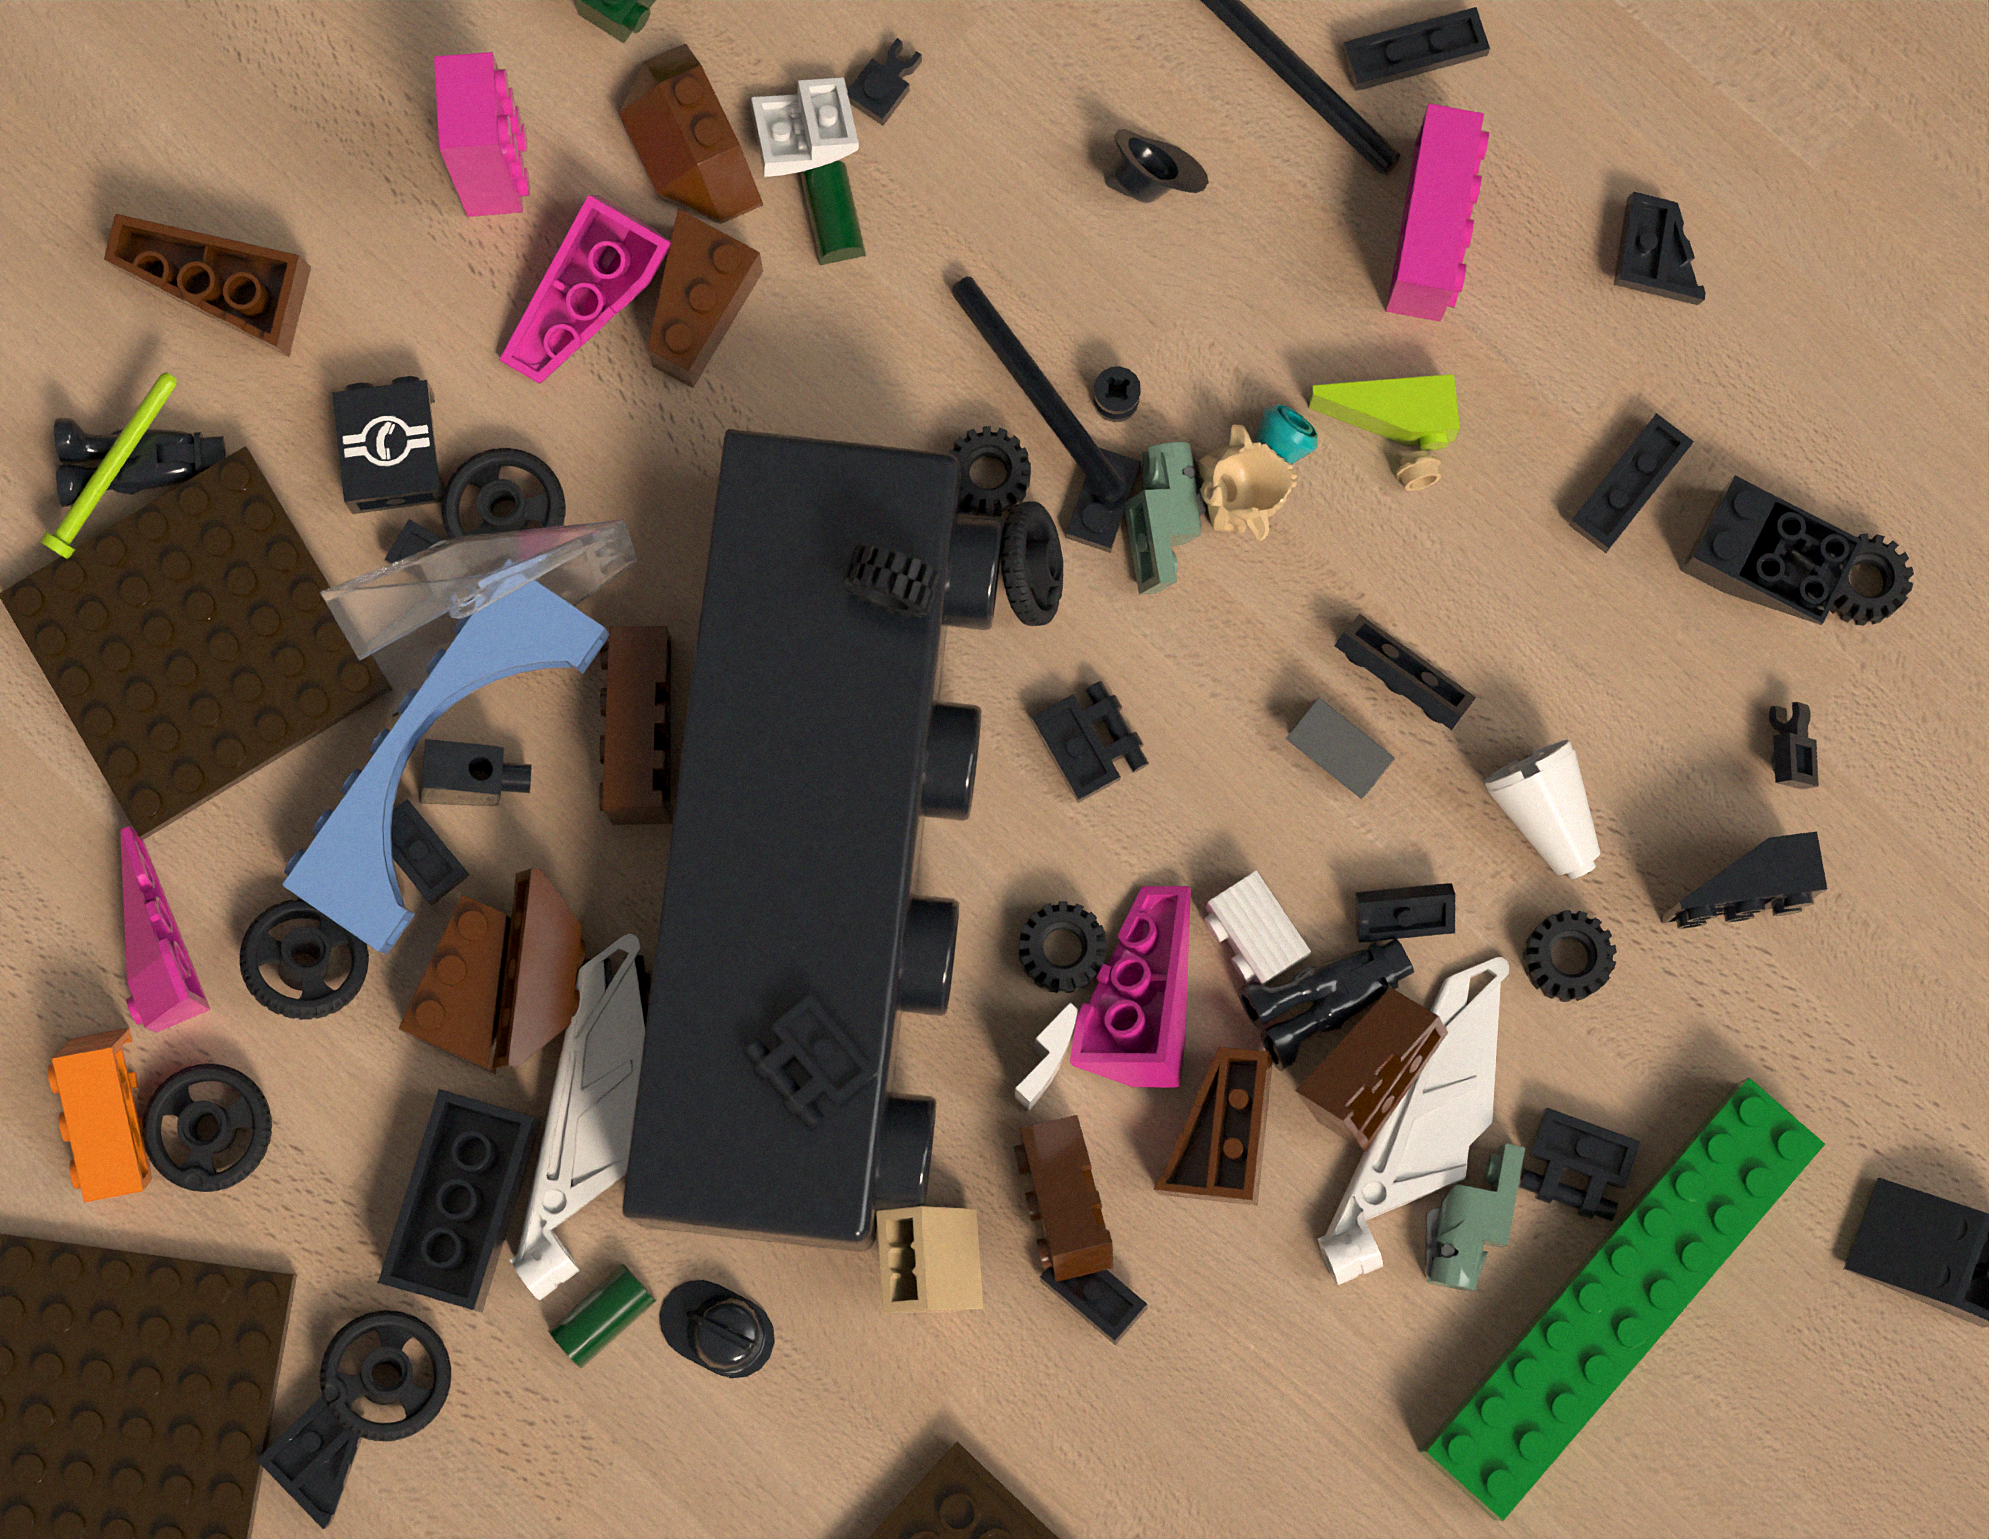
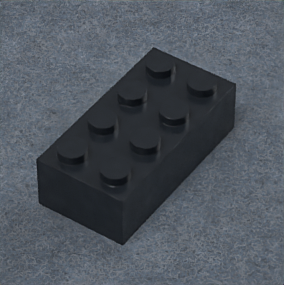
(460, 1201)

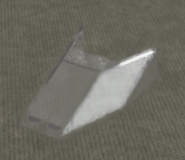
(414, 604)

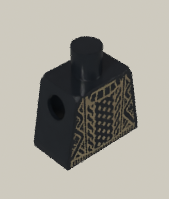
(448, 771)

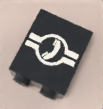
(387, 445)

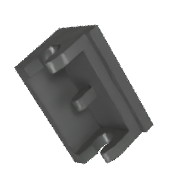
(1340, 748)

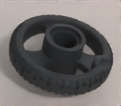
(483, 472)
(1032, 560)
(317, 998)
(174, 1099)
(419, 1404)

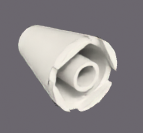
(1549, 807)

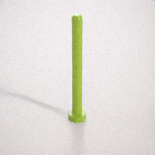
(110, 466)

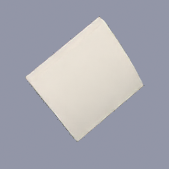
(804, 127)
(1052, 1047)

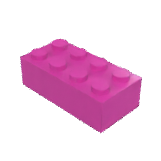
(481, 134)
(1438, 213)

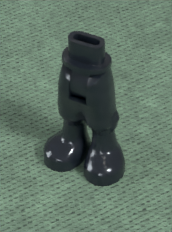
(157, 460)
(1336, 992)

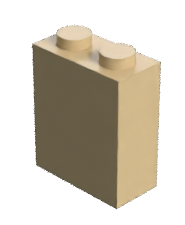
(929, 1260)

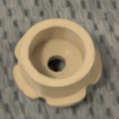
(1418, 470)

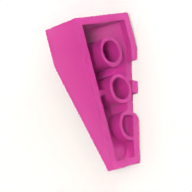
(591, 279)
(157, 960)
(1139, 1008)

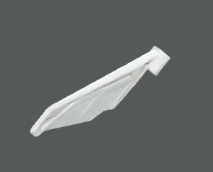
(587, 1116)
(1430, 1129)

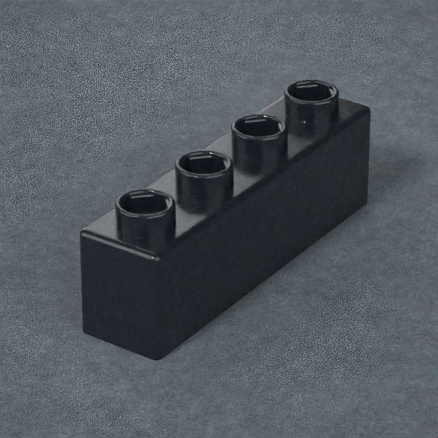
(803, 842)

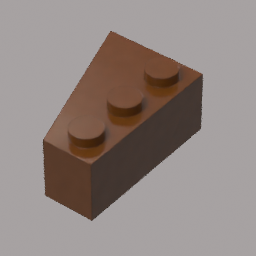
(699, 296)
(463, 986)
(1373, 1068)
(1224, 1135)
(1064, 1199)

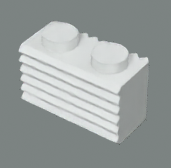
(1256, 930)

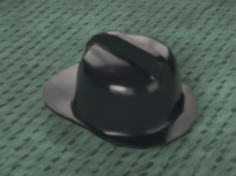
(1151, 168)
(717, 1329)

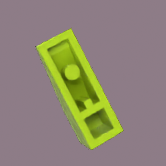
(1399, 409)

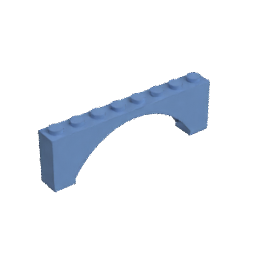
(350, 861)

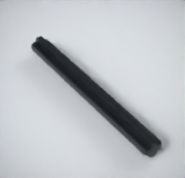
(1306, 83)
(1039, 390)

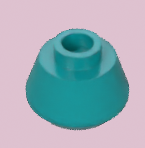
(1287, 433)

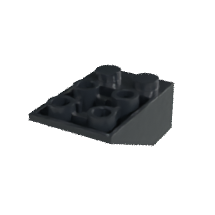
(1772, 553)
(1774, 875)
(1925, 1250)

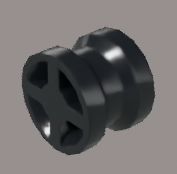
(1112, 403)

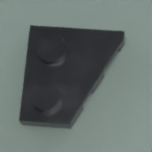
(1655, 252)
(313, 1461)

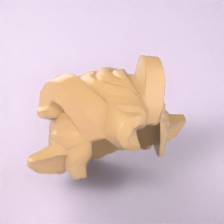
(1244, 484)

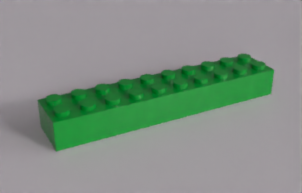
(1621, 1299)

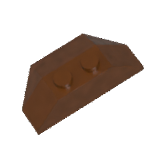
(687, 139)
(538, 970)

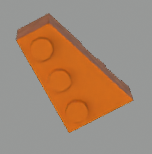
(100, 1116)

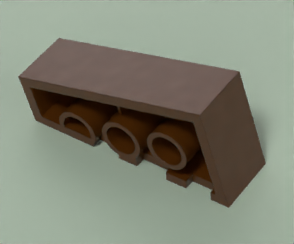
(228, 280)
(637, 725)

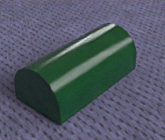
(832, 213)
(602, 1316)

